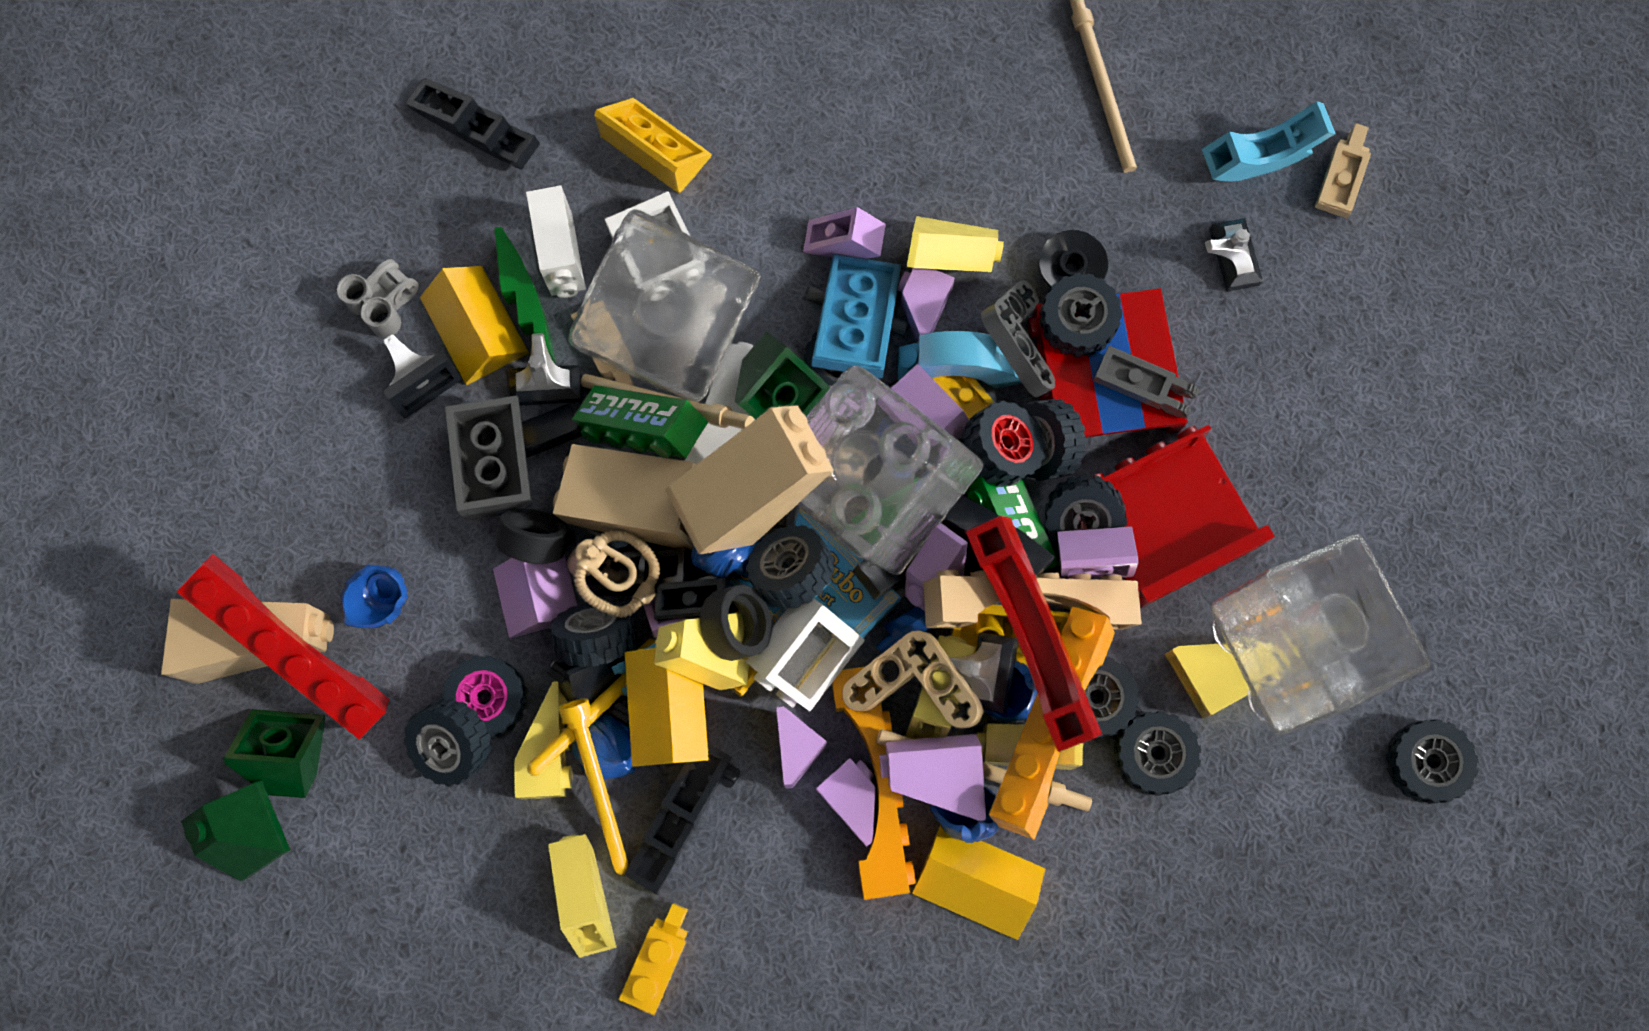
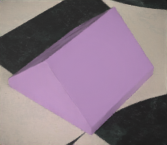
(932, 400)
(1097, 552)
(533, 594)
(798, 746)

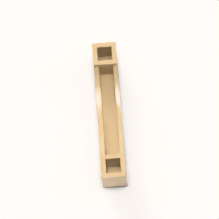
(957, 599)

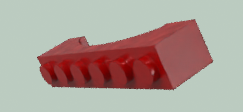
(235, 609)
(1053, 673)

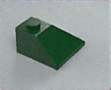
(777, 378)
(278, 750)
(237, 832)

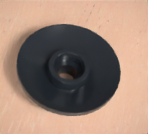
(1074, 248)

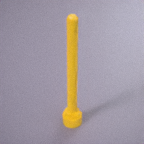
(576, 716)
(567, 736)

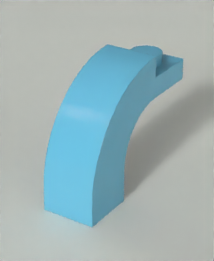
(1255, 154)
(958, 355)

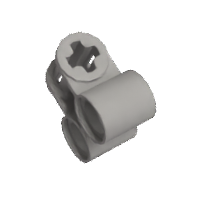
(379, 296)

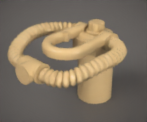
(589, 556)

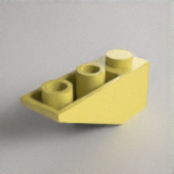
(544, 729)

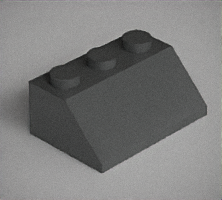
(487, 457)

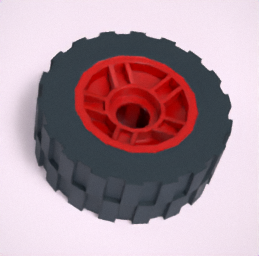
(1006, 443)

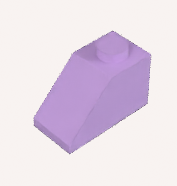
(845, 233)
(924, 298)
(940, 552)
(852, 798)

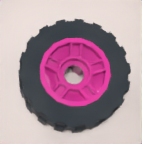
(491, 676)

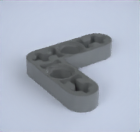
(1003, 322)

